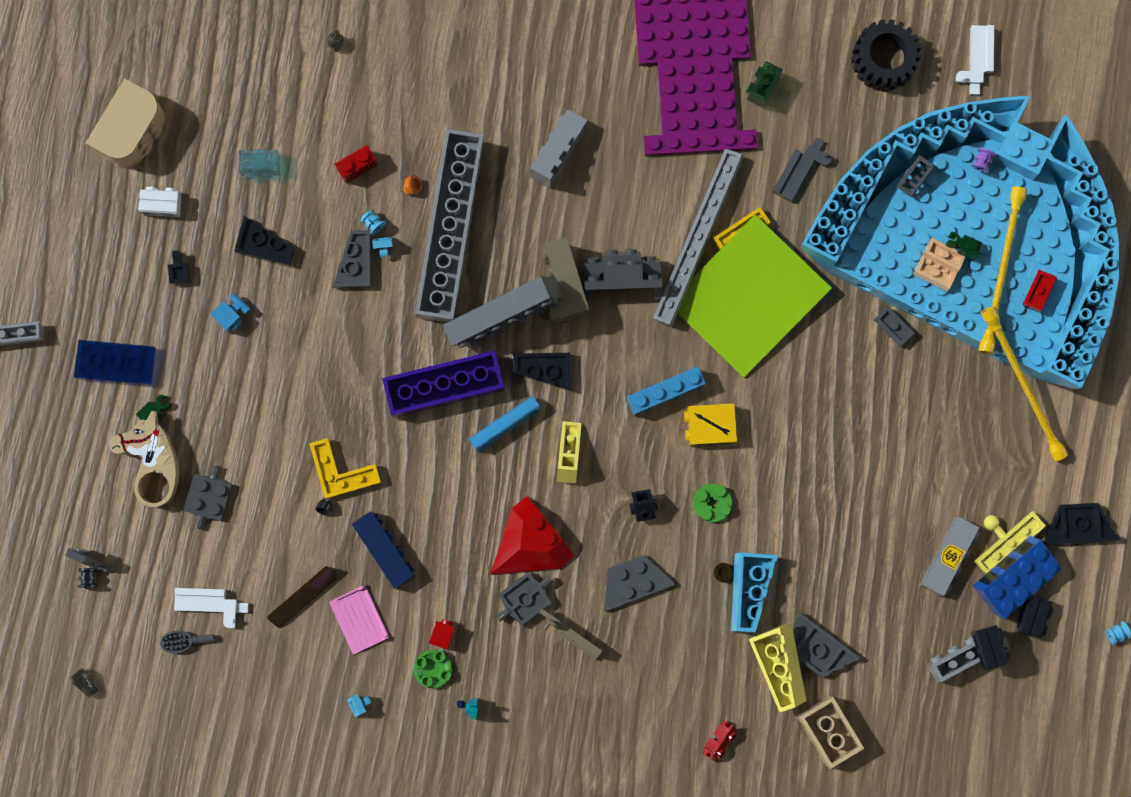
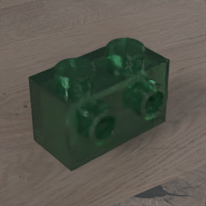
(762, 88)

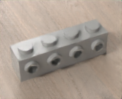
(955, 660)

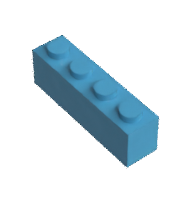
(666, 391)

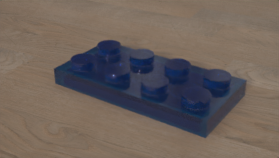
(115, 362)

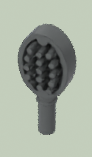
(182, 641)

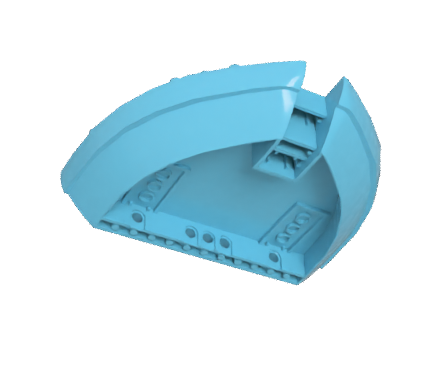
(1065, 227)

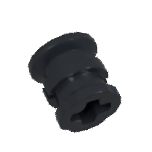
(87, 578)

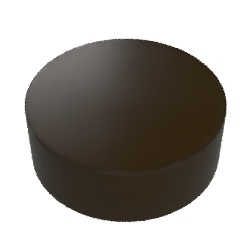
(723, 572)

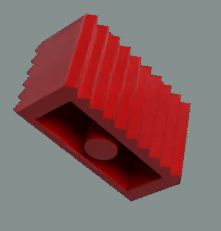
(356, 164)

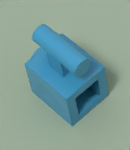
(228, 316)

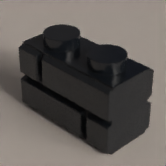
(1034, 617)
(990, 647)

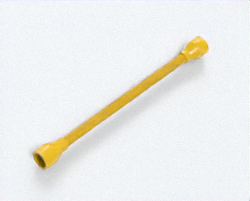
(1017, 197)
(992, 318)

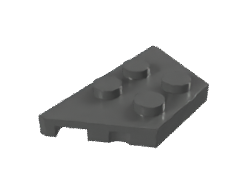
(633, 581)
(819, 649)

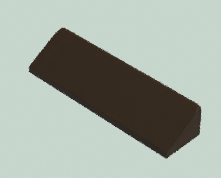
(302, 597)

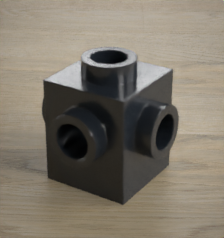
(644, 509)

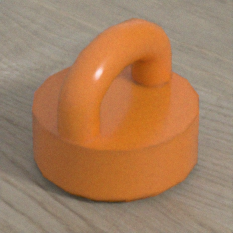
(412, 185)

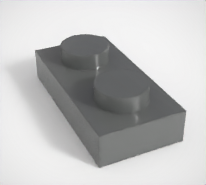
(893, 326)

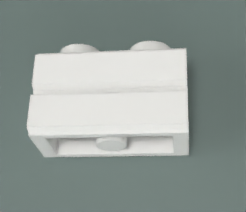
(160, 203)

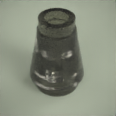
(84, 682)

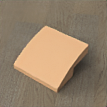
(939, 264)

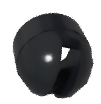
(324, 507)

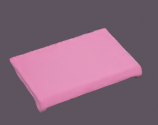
(359, 619)

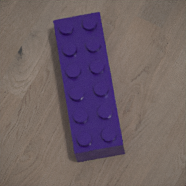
(443, 384)

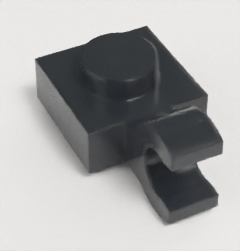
(178, 271)

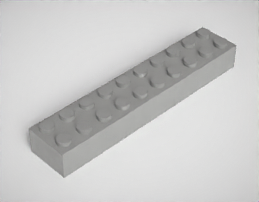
(449, 226)

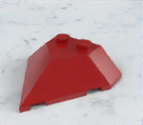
(529, 542)

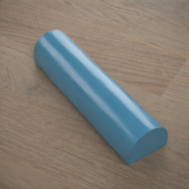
(505, 424)

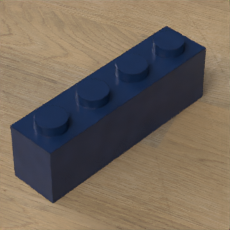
(383, 550)

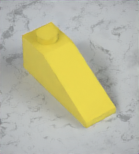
(569, 452)

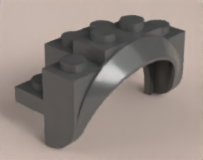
(622, 271)

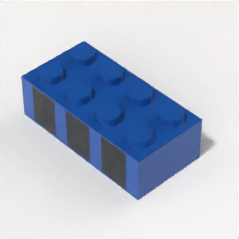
(1017, 577)

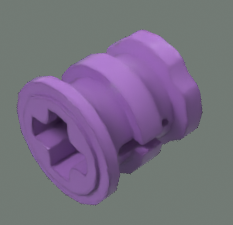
(983, 160)

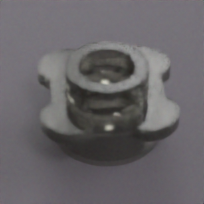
(335, 41)

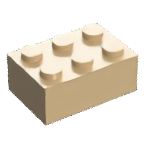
(830, 732)

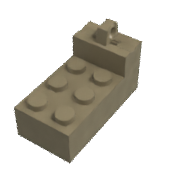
(562, 266)

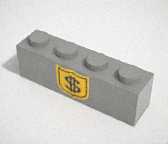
(949, 557)

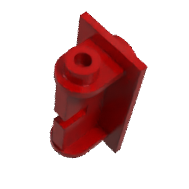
(725, 736)

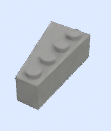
(558, 148)

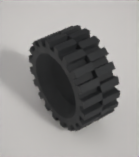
(873, 73)

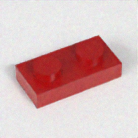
(1039, 291)

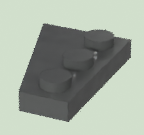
(356, 262)

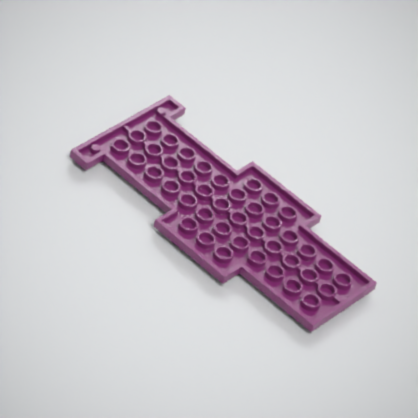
(694, 58)

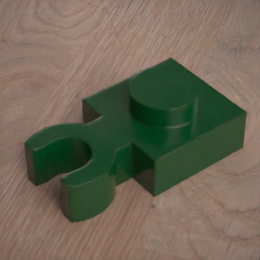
(966, 245)
(145, 411)

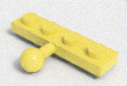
(1028, 526)

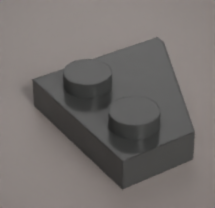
(83, 556)

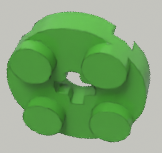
(703, 496)

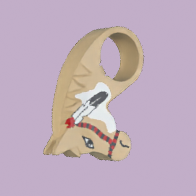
(157, 455)

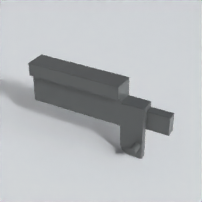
(798, 168)

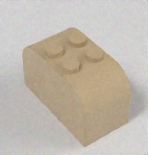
(127, 126)

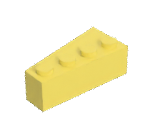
(780, 665)

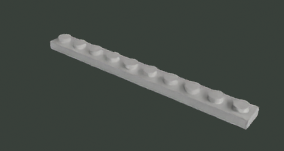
(698, 237)

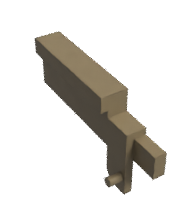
(571, 636)

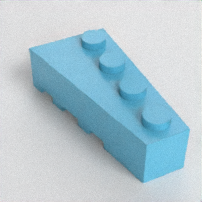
(750, 587)

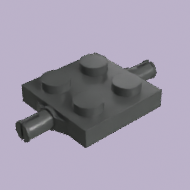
(207, 497)
(524, 598)

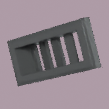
(926, 164)

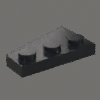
(262, 244)
(545, 368)

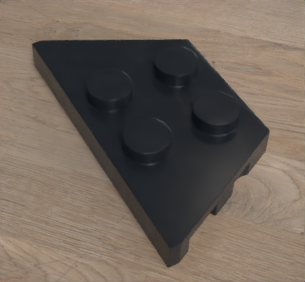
(1079, 525)

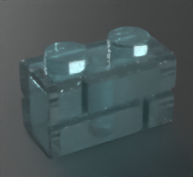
(259, 163)

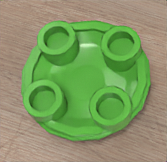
(432, 669)

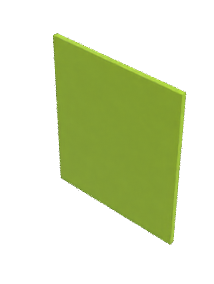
(750, 295)

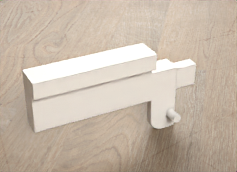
(980, 58)
(209, 601)

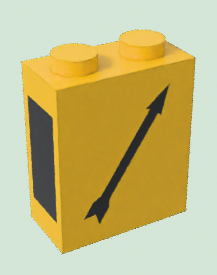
(710, 425)

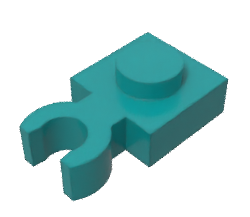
(472, 708)

